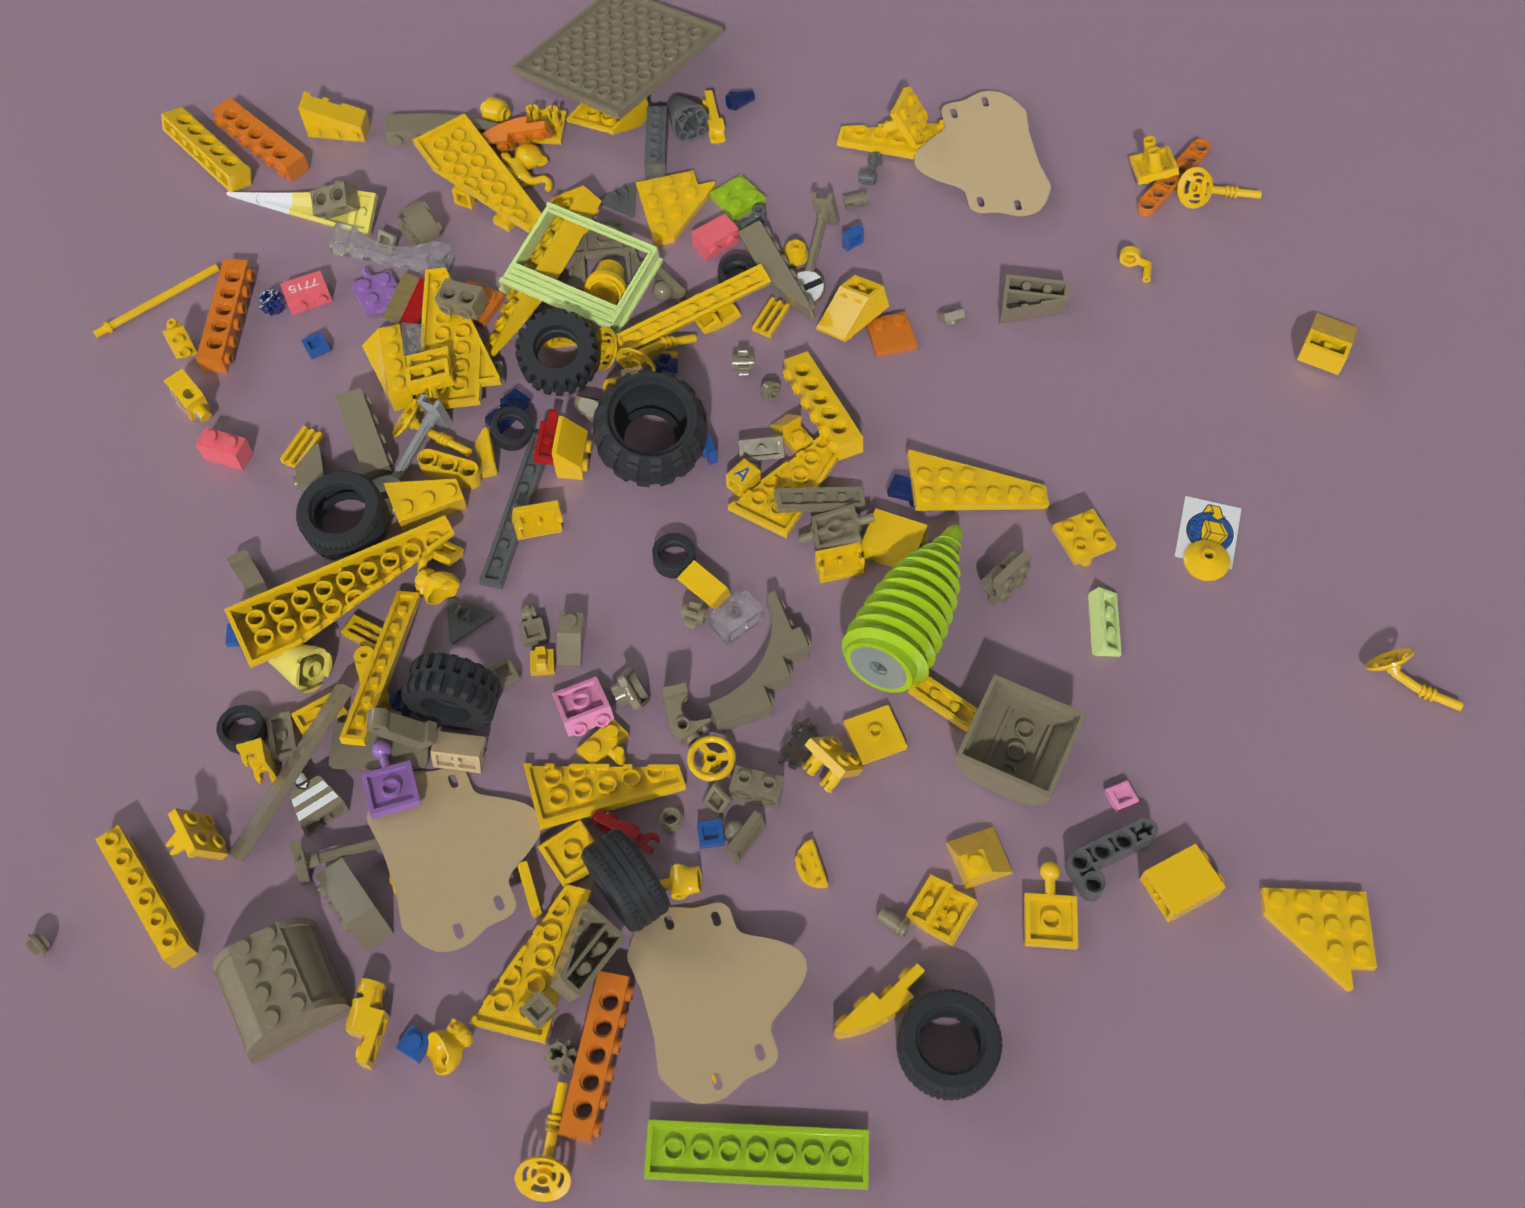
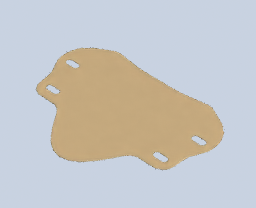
(987, 155)
(454, 858)
(712, 998)

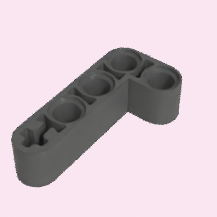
(1114, 853)

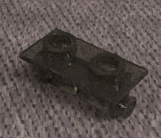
(792, 750)

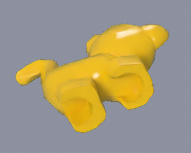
(527, 157)

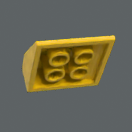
(597, 120)

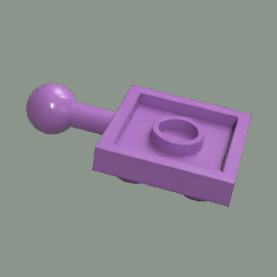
(391, 786)

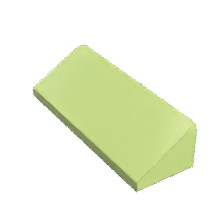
(1104, 623)

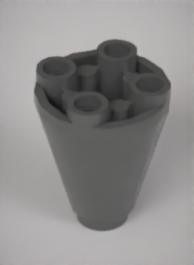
(687, 118)

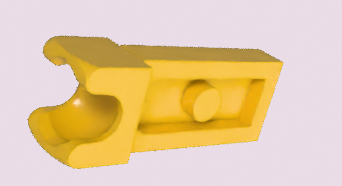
(715, 124)

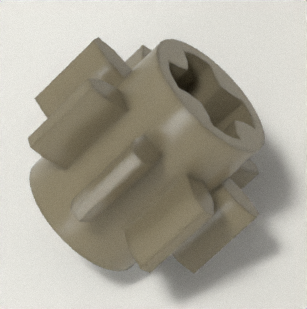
(743, 362)
(693, 613)
(554, 1053)

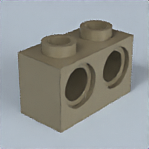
(334, 200)
(461, 299)
(756, 787)

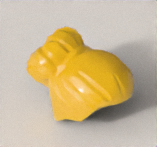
(436, 585)
(447, 1046)

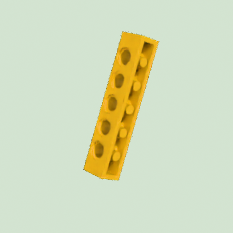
(206, 149)
(823, 406)
(146, 897)

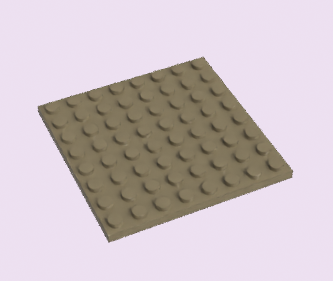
(617, 53)

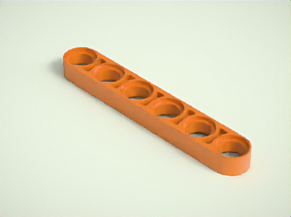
(1167, 190)

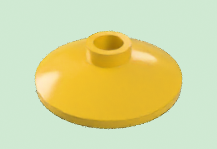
(1202, 567)

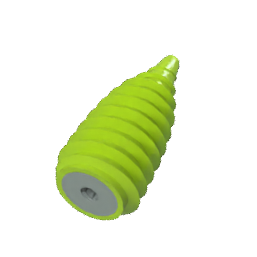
(906, 617)

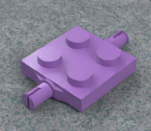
(374, 291)

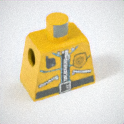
(192, 400)

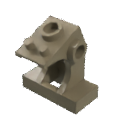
(674, 699)

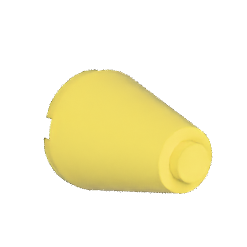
(304, 666)

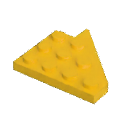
(671, 204)
(1326, 926)

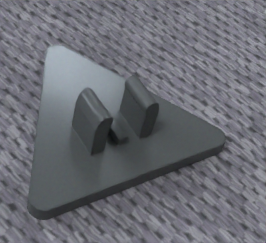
(621, 200)
(464, 619)

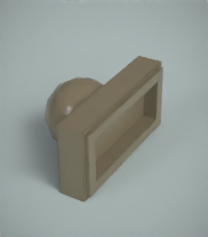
(667, 287)
(743, 836)

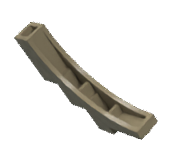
(754, 698)

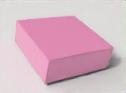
(1121, 796)

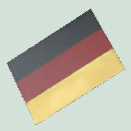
(406, 301)

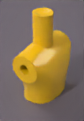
(683, 881)

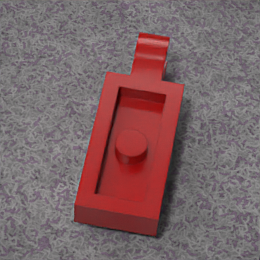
(545, 439)
(608, 821)

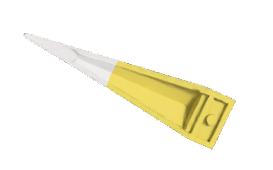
(300, 205)

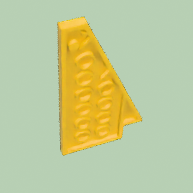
(469, 356)

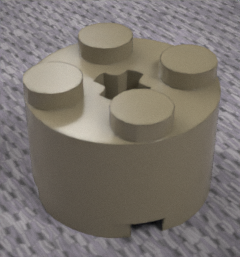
(418, 224)

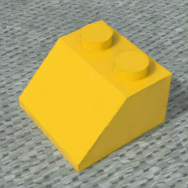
(571, 450)

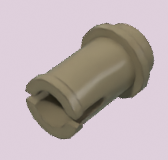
(856, 199)
(894, 922)

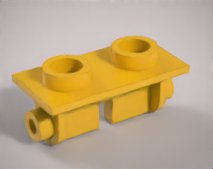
(178, 339)

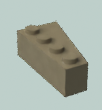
(363, 433)

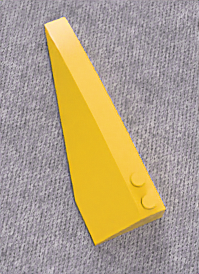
(548, 259)
(306, 605)

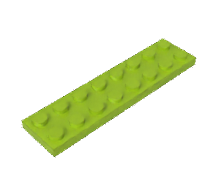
(757, 1154)

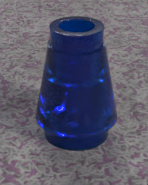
(738, 99)

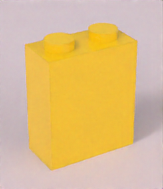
(892, 538)
(1182, 882)

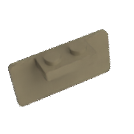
(361, 757)

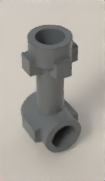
(868, 176)
(758, 213)

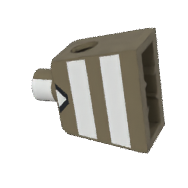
(315, 803)

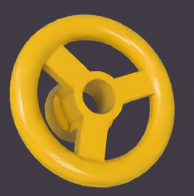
(711, 767)

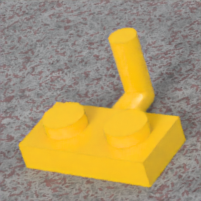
(445, 553)
(604, 744)

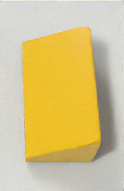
(485, 454)

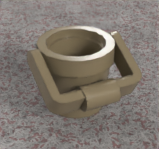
(629, 690)

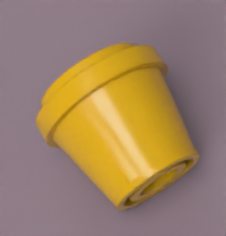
(607, 282)

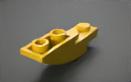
(874, 1012)

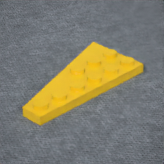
(804, 471)
(579, 790)
(532, 972)

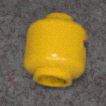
(495, 110)

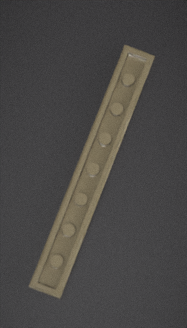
(290, 772)

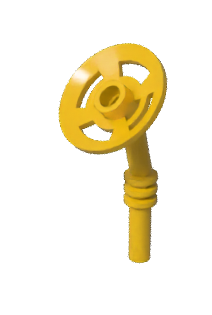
(1201, 188)
(611, 348)
(640, 357)
(409, 420)
(1392, 661)
(545, 1169)

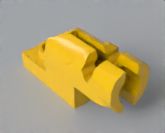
(368, 1021)

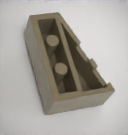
(1032, 297)
(353, 904)
(585, 952)

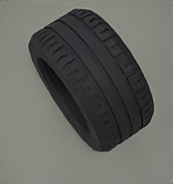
(327, 492)
(625, 879)
(978, 1019)

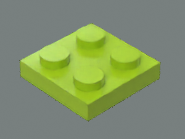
(737, 197)

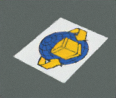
(1210, 522)

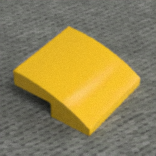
(718, 318)
(941, 910)

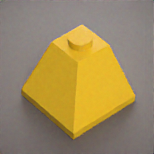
(979, 857)

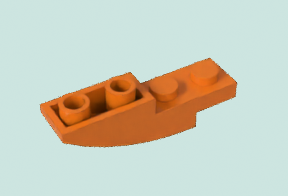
(518, 130)

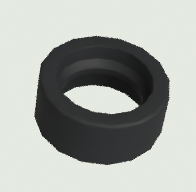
(733, 262)
(517, 414)
(672, 540)
(234, 714)

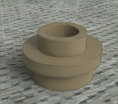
(770, 390)
(667, 813)
(37, 943)

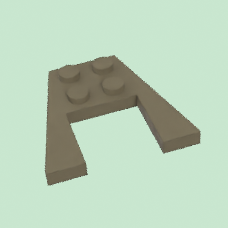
(596, 246)

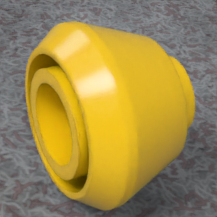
(796, 252)

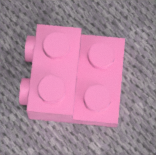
(583, 707)

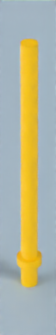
(110, 326)

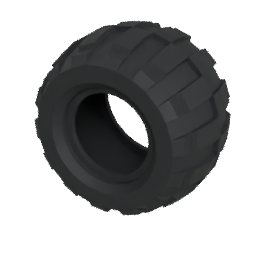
(650, 395)

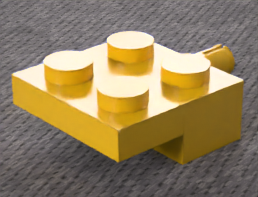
(429, 372)

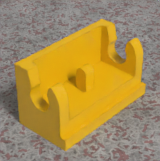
(537, 520)
(839, 562)
(704, 585)
(259, 758)

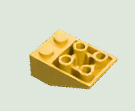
(853, 307)
(1327, 344)

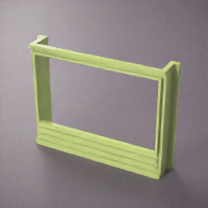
(572, 299)

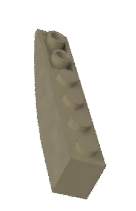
(403, 128)
(783, 281)

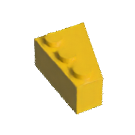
(332, 120)
(424, 500)

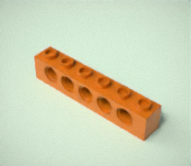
(260, 139)
(225, 316)
(606, 987)

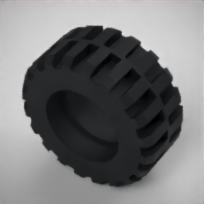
(552, 326)
(451, 691)

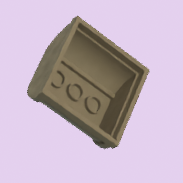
(1019, 742)
(280, 986)

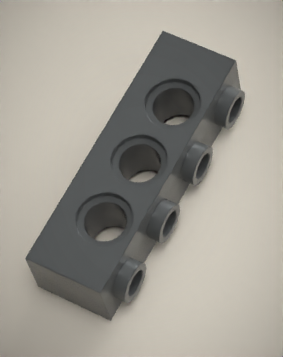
(656, 142)

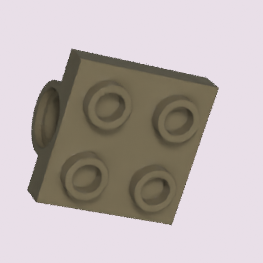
(1006, 577)

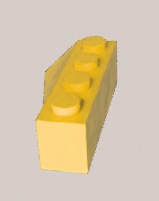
(386, 357)

